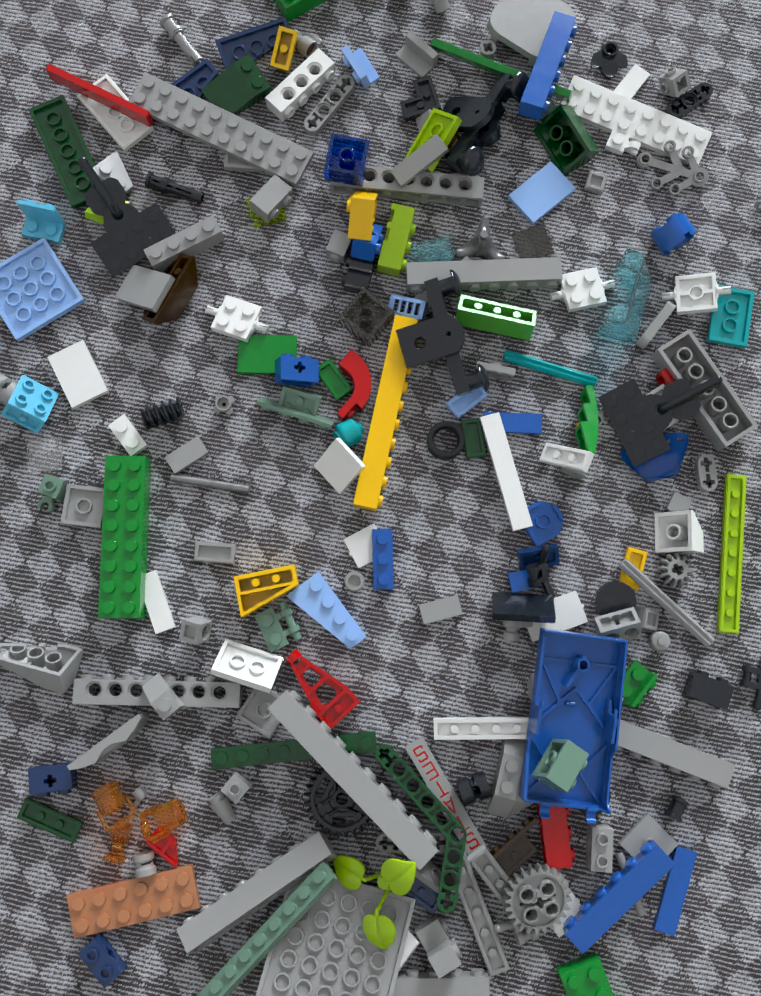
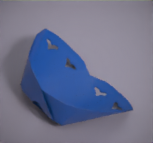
(664, 465)

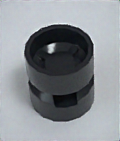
(466, 791)

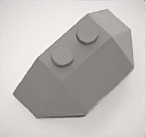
(507, 779)

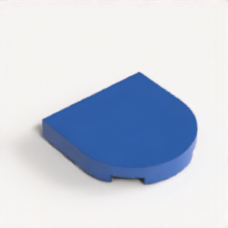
(546, 522)

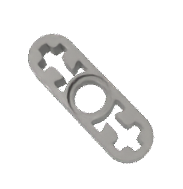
(655, 325)

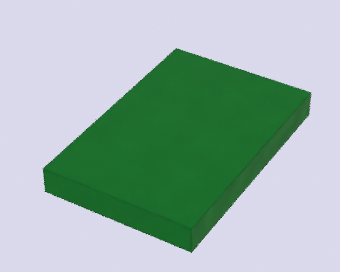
(261, 351)

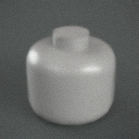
(659, 641)

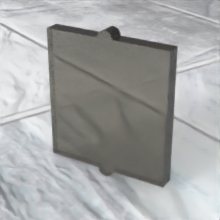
(533, 242)

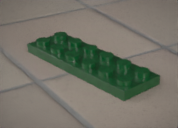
(64, 147)

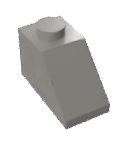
(162, 697)

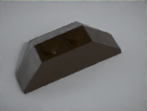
(180, 293)

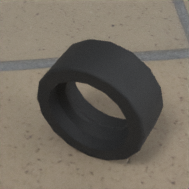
(448, 425)

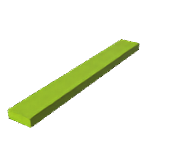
(731, 554)

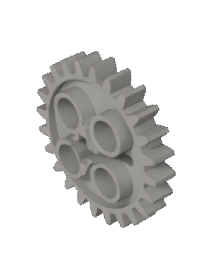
(537, 898)

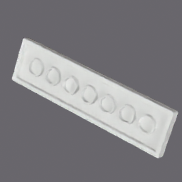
(641, 122)

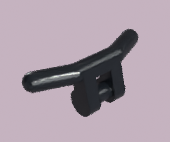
(541, 568)
(746, 682)

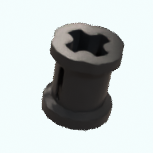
(676, 808)

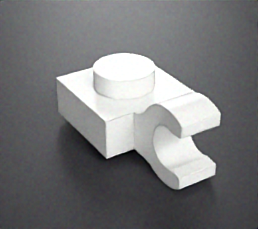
(619, 143)

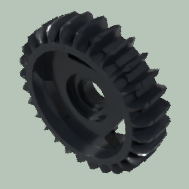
(327, 807)

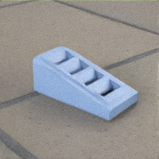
(422, 308)

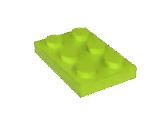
(437, 123)

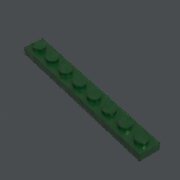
(284, 751)

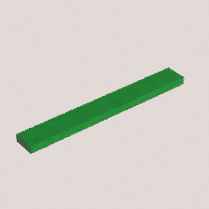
(488, 64)

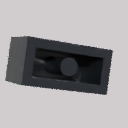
(708, 690)

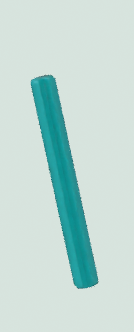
(549, 368)

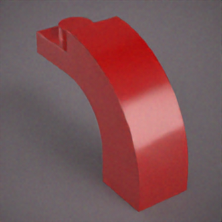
(358, 372)

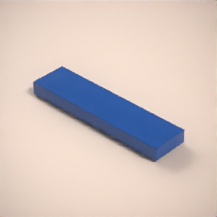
(674, 891)

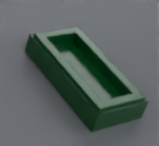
(474, 440)

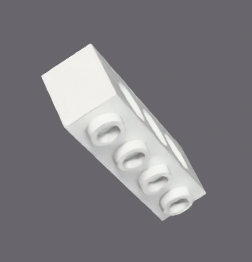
(289, 88)

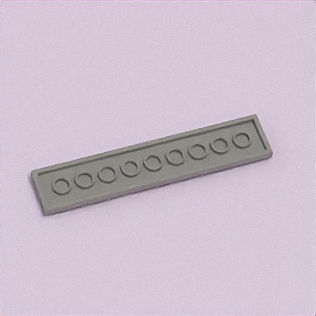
(222, 129)

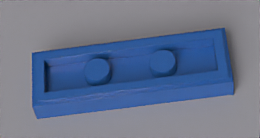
(520, 423)

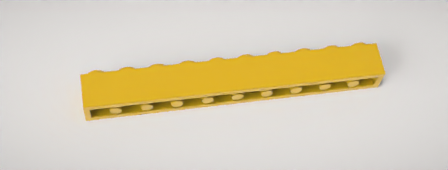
(383, 422)

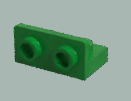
(636, 683)

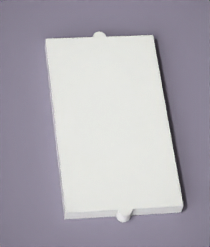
(568, 614)

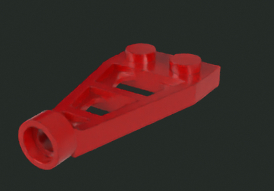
(338, 706)

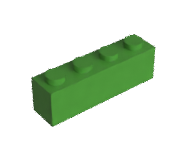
(495, 317)

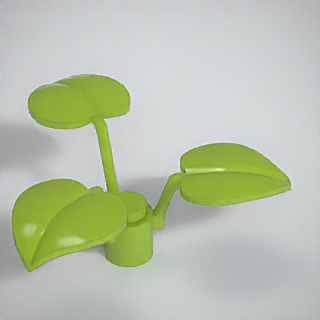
(394, 876)

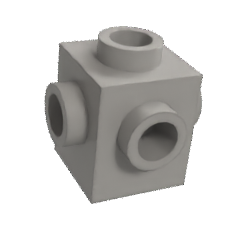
(674, 82)

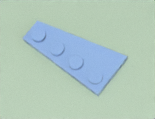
(323, 605)

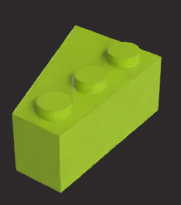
(396, 240)

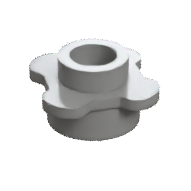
(220, 399)

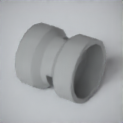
(144, 864)

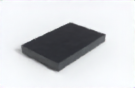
(523, 607)

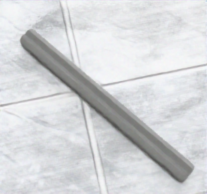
(666, 602)

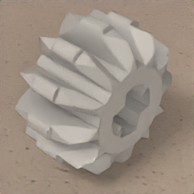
(670, 563)

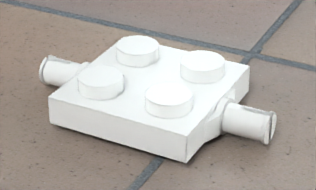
(582, 290)
(696, 293)
(237, 318)

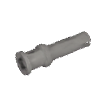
(177, 34)

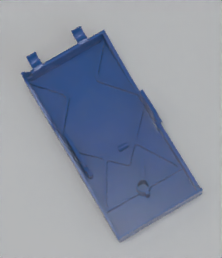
(580, 700)

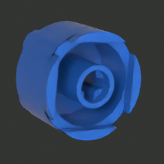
(674, 233)

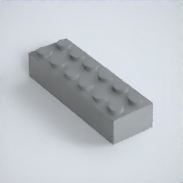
(721, 411)

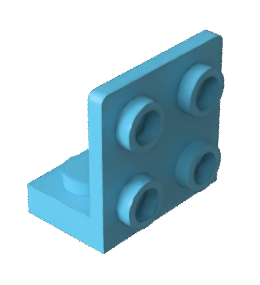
(42, 221)
(30, 404)

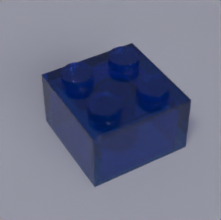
(347, 159)

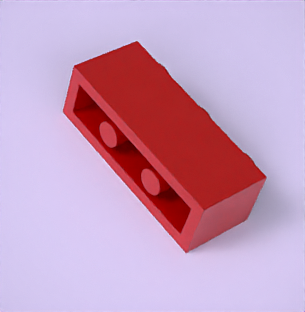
(555, 838)

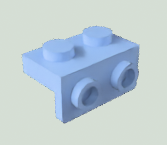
(361, 66)

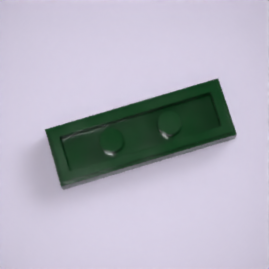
(50, 819)

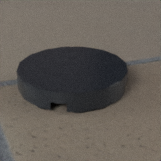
(614, 597)

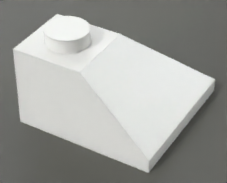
(678, 533)

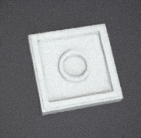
(339, 465)

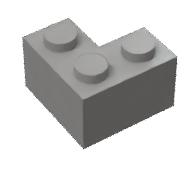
(441, 950)

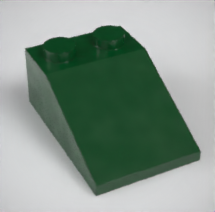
(237, 86)

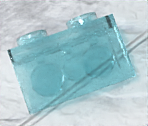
(433, 250)

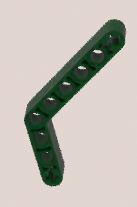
(446, 829)

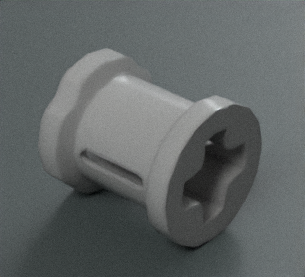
(487, 49)

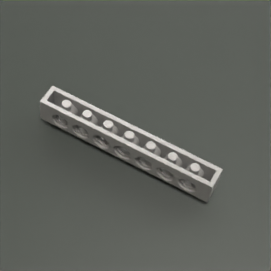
(416, 190)
(84, 693)

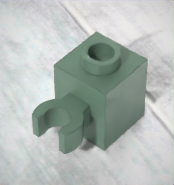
(53, 489)

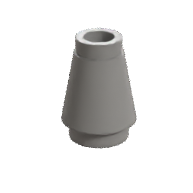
(222, 807)

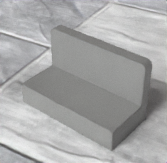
(417, 55)

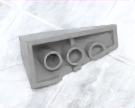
(46, 666)

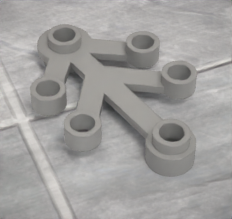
(676, 169)

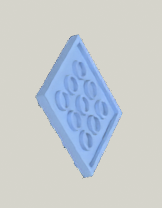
(35, 290)

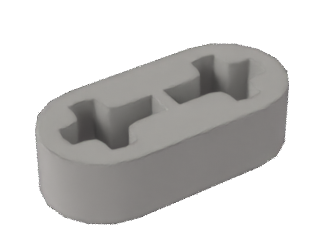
(710, 472)

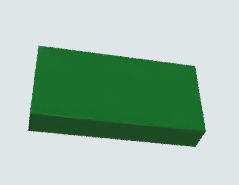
(334, 380)

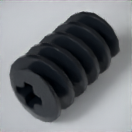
(162, 413)

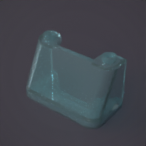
(625, 321)

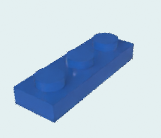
(382, 559)

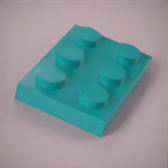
(732, 320)

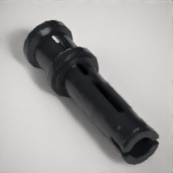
(165, 186)

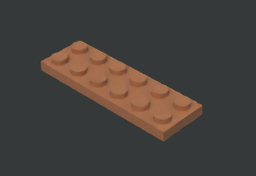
(133, 901)

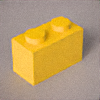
(284, 48)

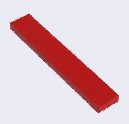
(99, 95)

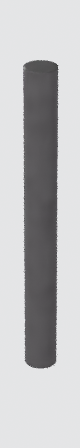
(210, 483)

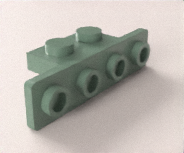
(297, 404)

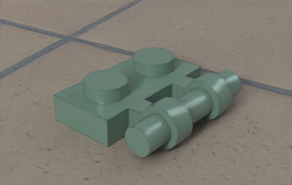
(271, 627)

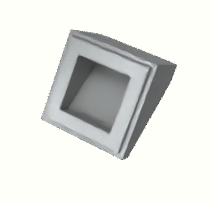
(648, 618)

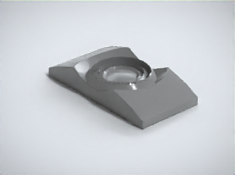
(111, 742)

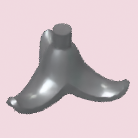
(480, 244)

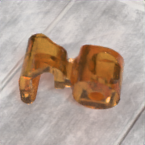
(119, 838)

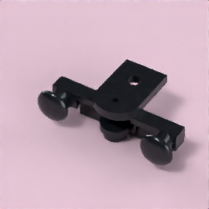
(483, 116)
(443, 337)

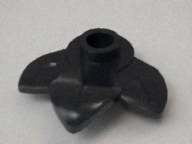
(609, 62)

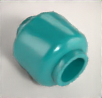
(349, 432)

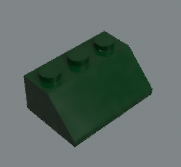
(566, 139)

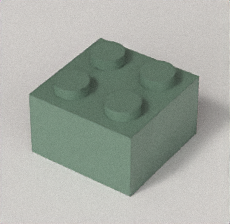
(560, 765)

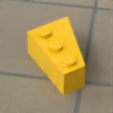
(362, 211)
(263, 587)

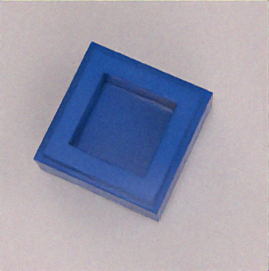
(518, 581)

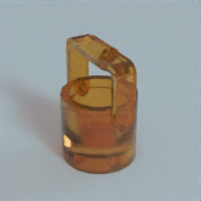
(109, 800)
(167, 817)

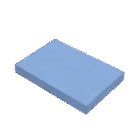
(541, 193)

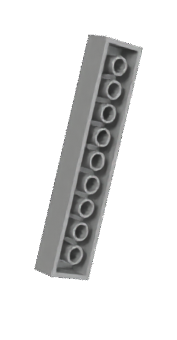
(354, 780)

